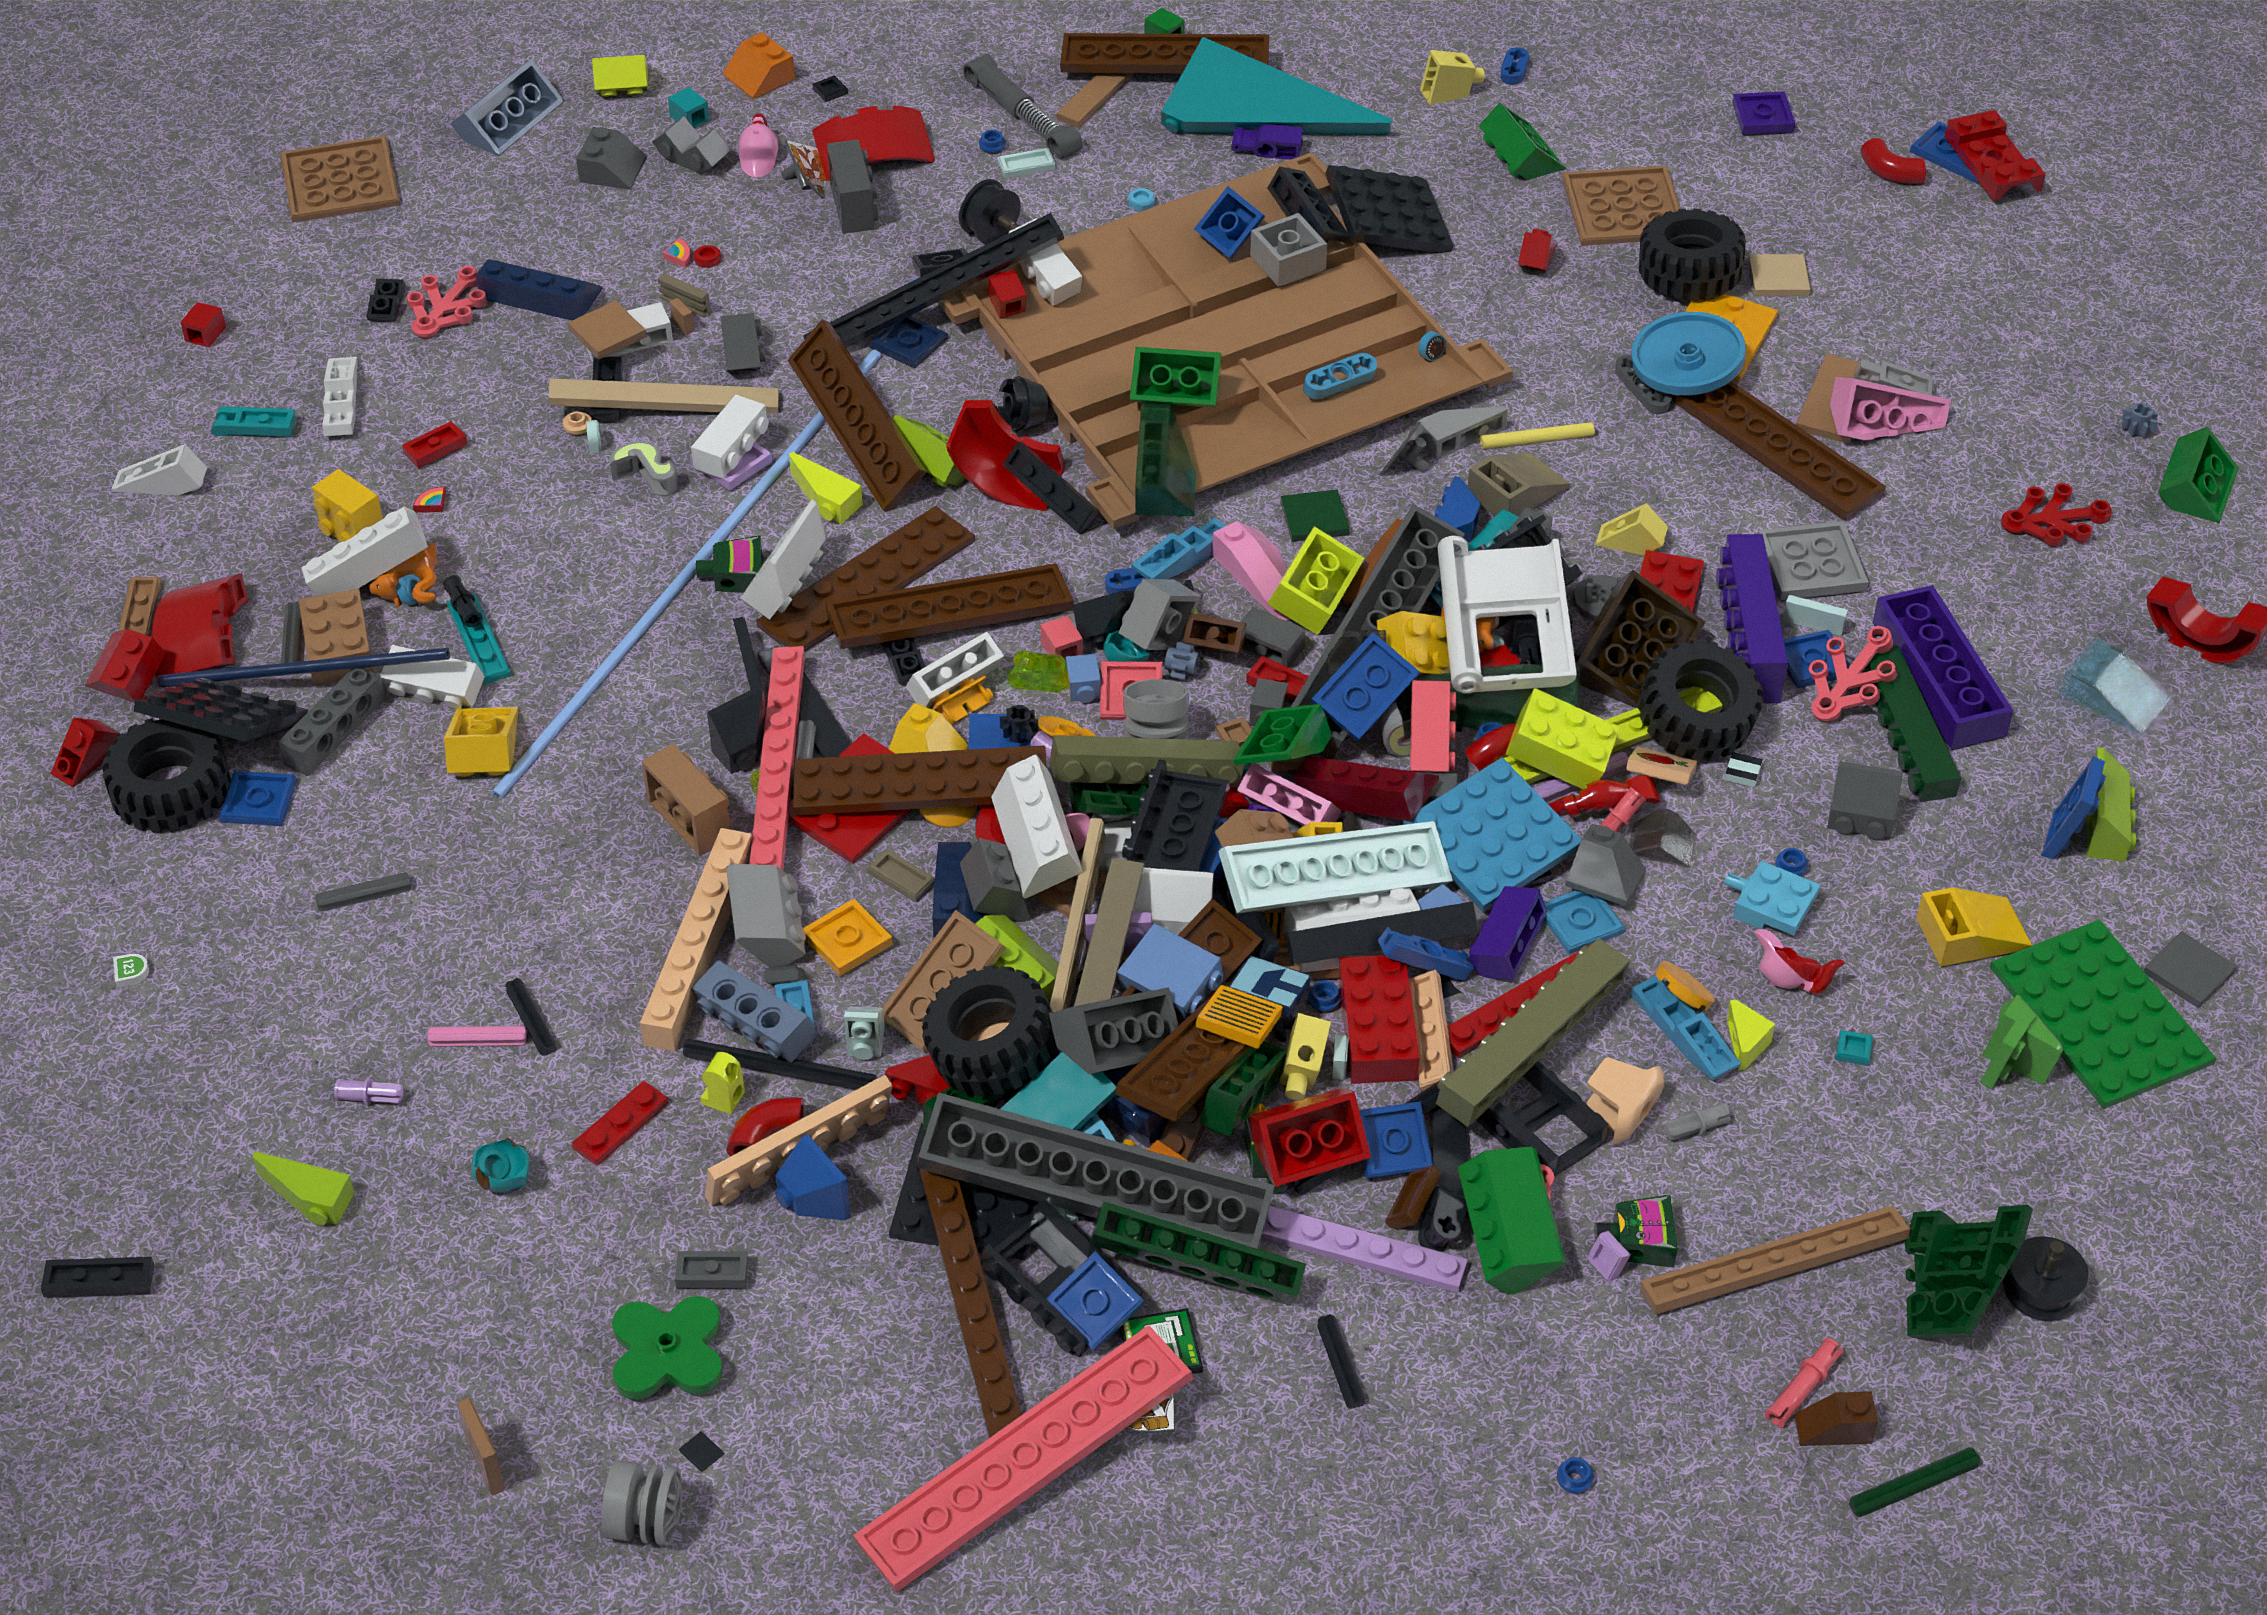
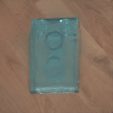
(2113, 687)

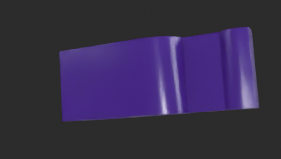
(1270, 141)

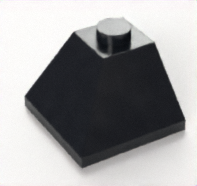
(1101, 615)
(738, 730)

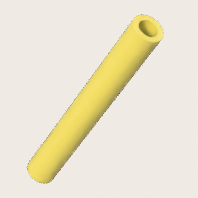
(1537, 435)

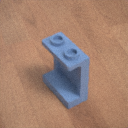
(1172, 962)

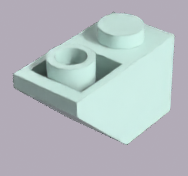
(864, 1031)

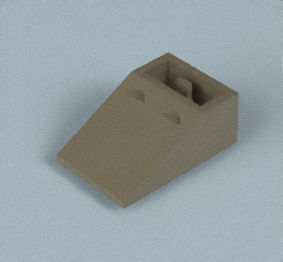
(1514, 483)

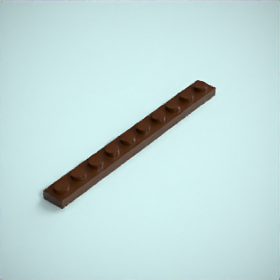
(971, 1301)

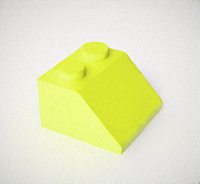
(620, 74)

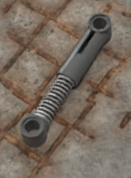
(986, 75)

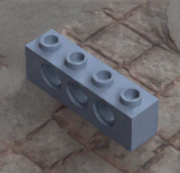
(754, 1012)

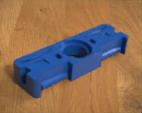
(1425, 954)

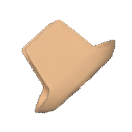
(1624, 1095)

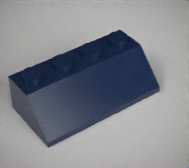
(536, 290)

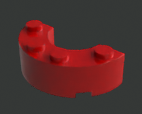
(2191, 625)

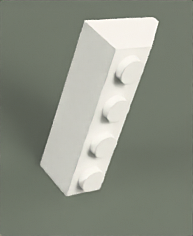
(366, 554)
(787, 564)
(1034, 827)
(1346, 910)

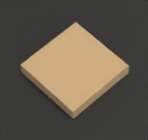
(1779, 275)

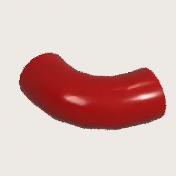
(1891, 166)
(1490, 746)
(764, 1121)

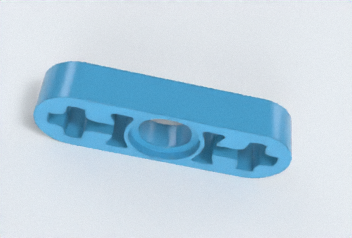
(1333, 385)

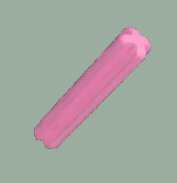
(477, 1036)

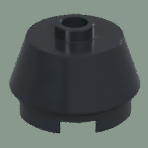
(1023, 403)

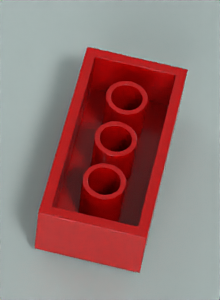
(1378, 1020)

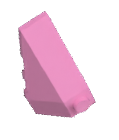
(1877, 410)
(1251, 561)

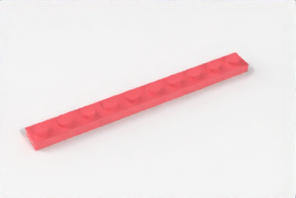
(778, 757)

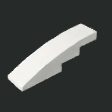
(340, 396)

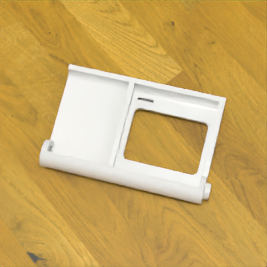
(1505, 585)

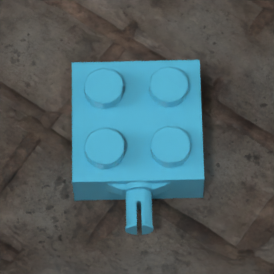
(1773, 898)

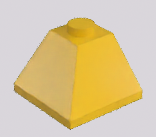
(925, 731)

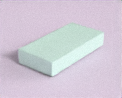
(1026, 163)
(1815, 615)

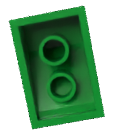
(1285, 735)

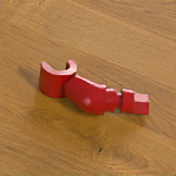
(1605, 794)

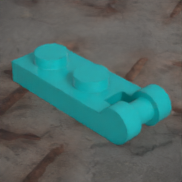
(254, 421)

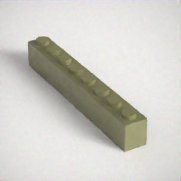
(1531, 1032)

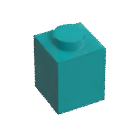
(690, 105)

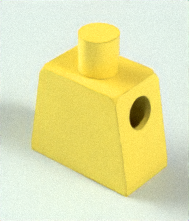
(1449, 76)
(1304, 1055)

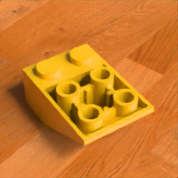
(1969, 925)

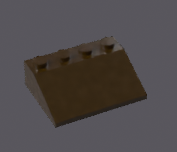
(1629, 636)

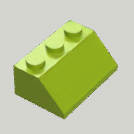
(930, 449)
(2111, 823)
(1021, 951)

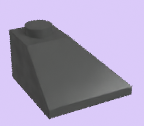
(1605, 866)

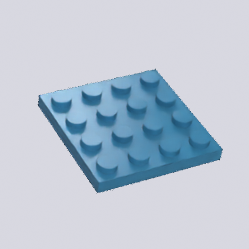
(1497, 833)

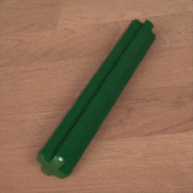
(1914, 1482)

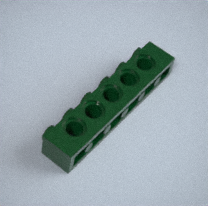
(1197, 1254)

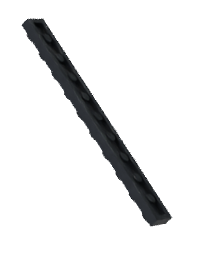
(947, 280)

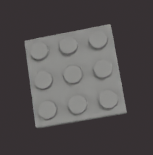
(1813, 560)

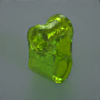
(1040, 672)

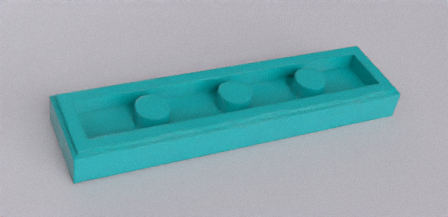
(481, 646)

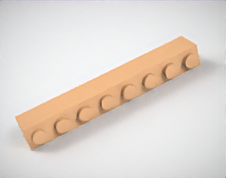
(694, 944)

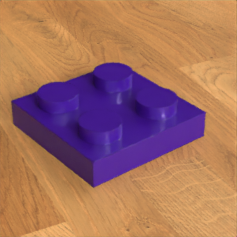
(1763, 113)

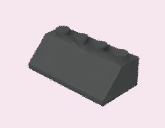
(1114, 1030)

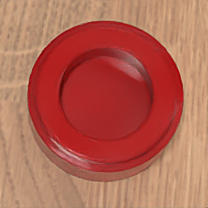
(707, 256)

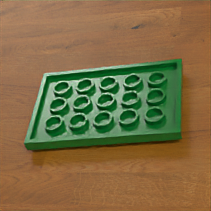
(2104, 1012)

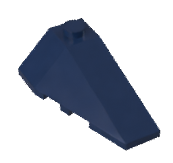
(950, 887)

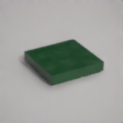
(1315, 509)

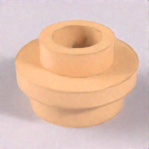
(576, 423)

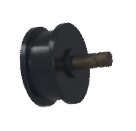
(989, 211)
(2046, 1279)

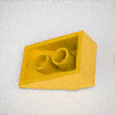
(481, 741)

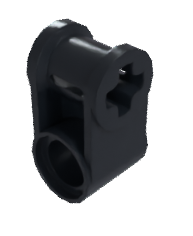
(1442, 1219)

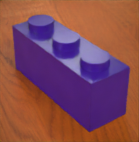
(1508, 932)

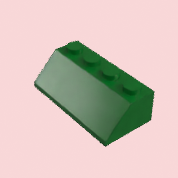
(1511, 1217)

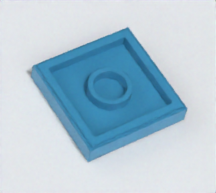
(1581, 919)

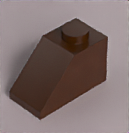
(1214, 633)
(1838, 1420)

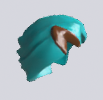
(500, 1166)

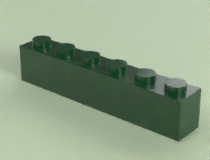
(1913, 732)

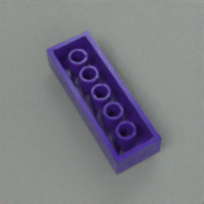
(1752, 611)
(1945, 667)

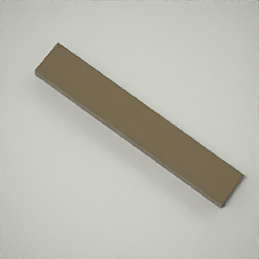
(1110, 931)

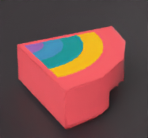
(678, 253)

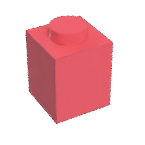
(1061, 637)

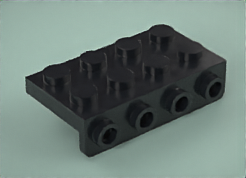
(1175, 820)

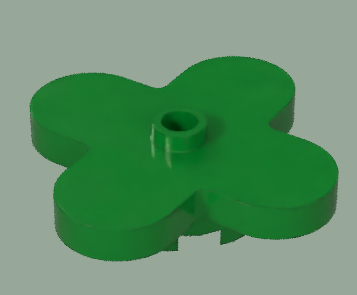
(667, 1348)

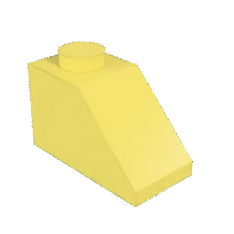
(1634, 531)

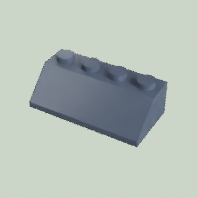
(508, 110)

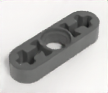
(1644, 395)

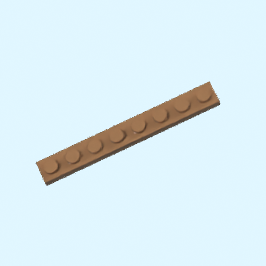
(1774, 1259)

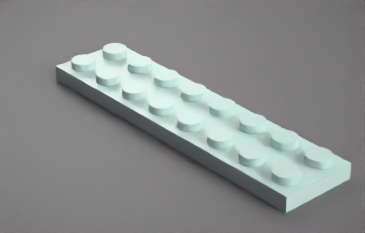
(1334, 866)

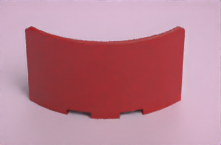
(883, 134)
(982, 444)
(195, 626)

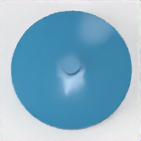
(1688, 353)

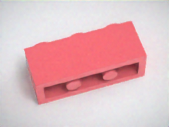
(1432, 727)

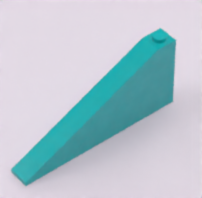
(1233, 91)

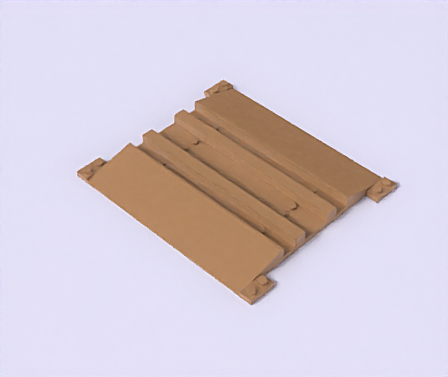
(1170, 288)

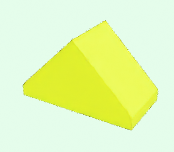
(1748, 1032)

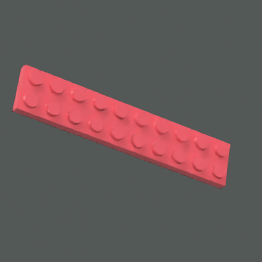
(1022, 1458)

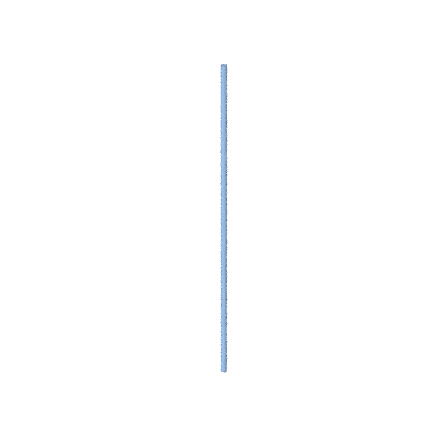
(664, 600)

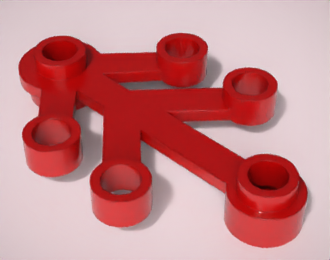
(2022, 521)

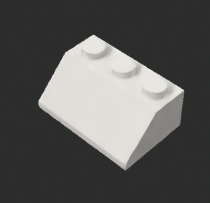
(1173, 896)

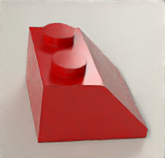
(126, 665)

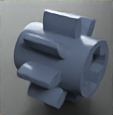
(2139, 419)
(1182, 660)

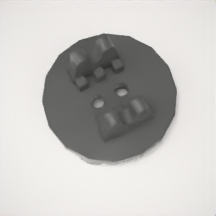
(1593, 593)

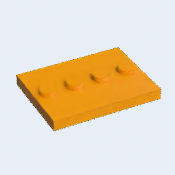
(1749, 317)

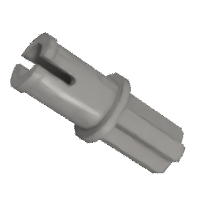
(1697, 1121)

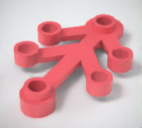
(428, 325)
(1852, 676)

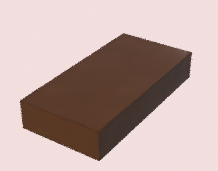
(1413, 1197)

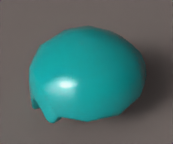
(1120, 649)

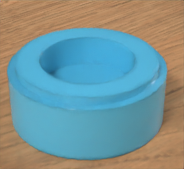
(1141, 199)

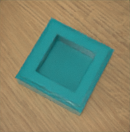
(1854, 1047)

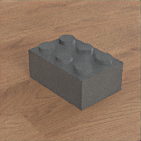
(851, 186)

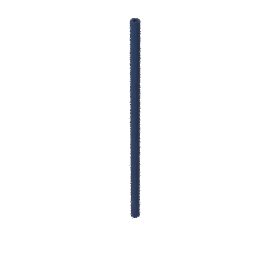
(307, 666)

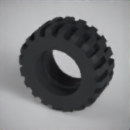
(1692, 254)
(1690, 730)
(168, 801)
(976, 1002)

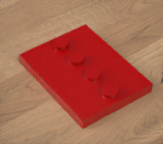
(853, 832)

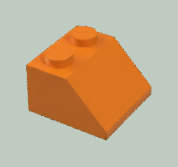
(760, 66)

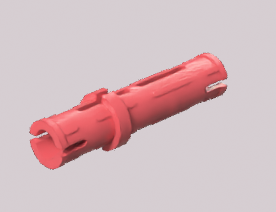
(1813, 1371)

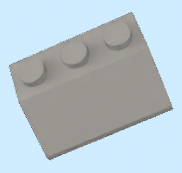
(766, 913)

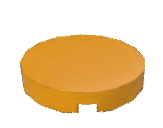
(1685, 986)

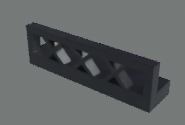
(1298, 194)

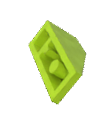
(312, 1190)

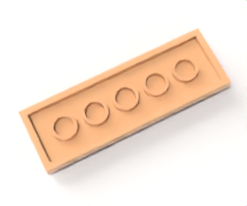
(824, 1126)

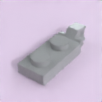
(1894, 376)

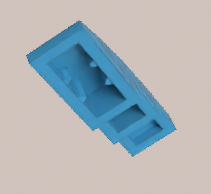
(1178, 553)
(1686, 1029)

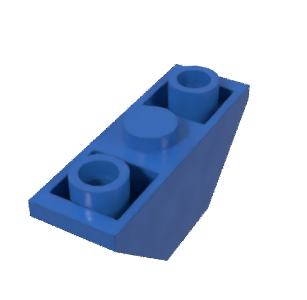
(1459, 508)

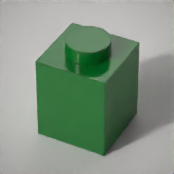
(1164, 22)

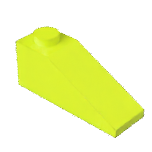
(833, 493)

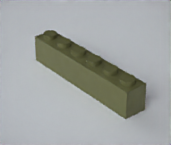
(1131, 759)

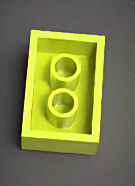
(1315, 581)
(1562, 740)

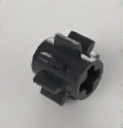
(1018, 724)

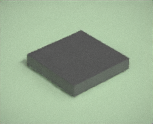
(2189, 969)

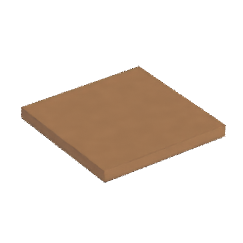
(339, 179)
(1618, 203)

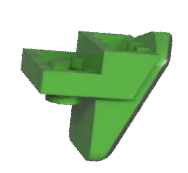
(2020, 1045)

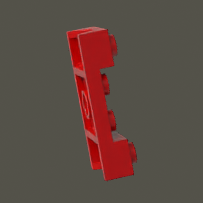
(1991, 155)

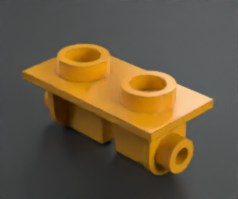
(970, 694)

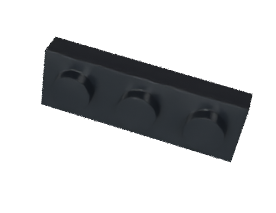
(606, 370)
(97, 1276)

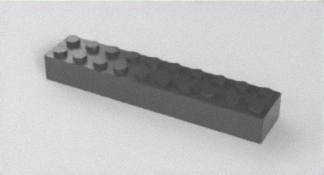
(1396, 584)
(1085, 1170)

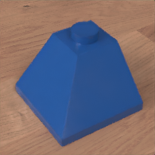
(1229, 222)
(812, 1183)

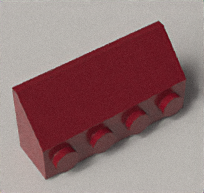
(1366, 787)

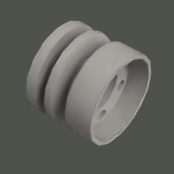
(1156, 709)
(635, 1502)

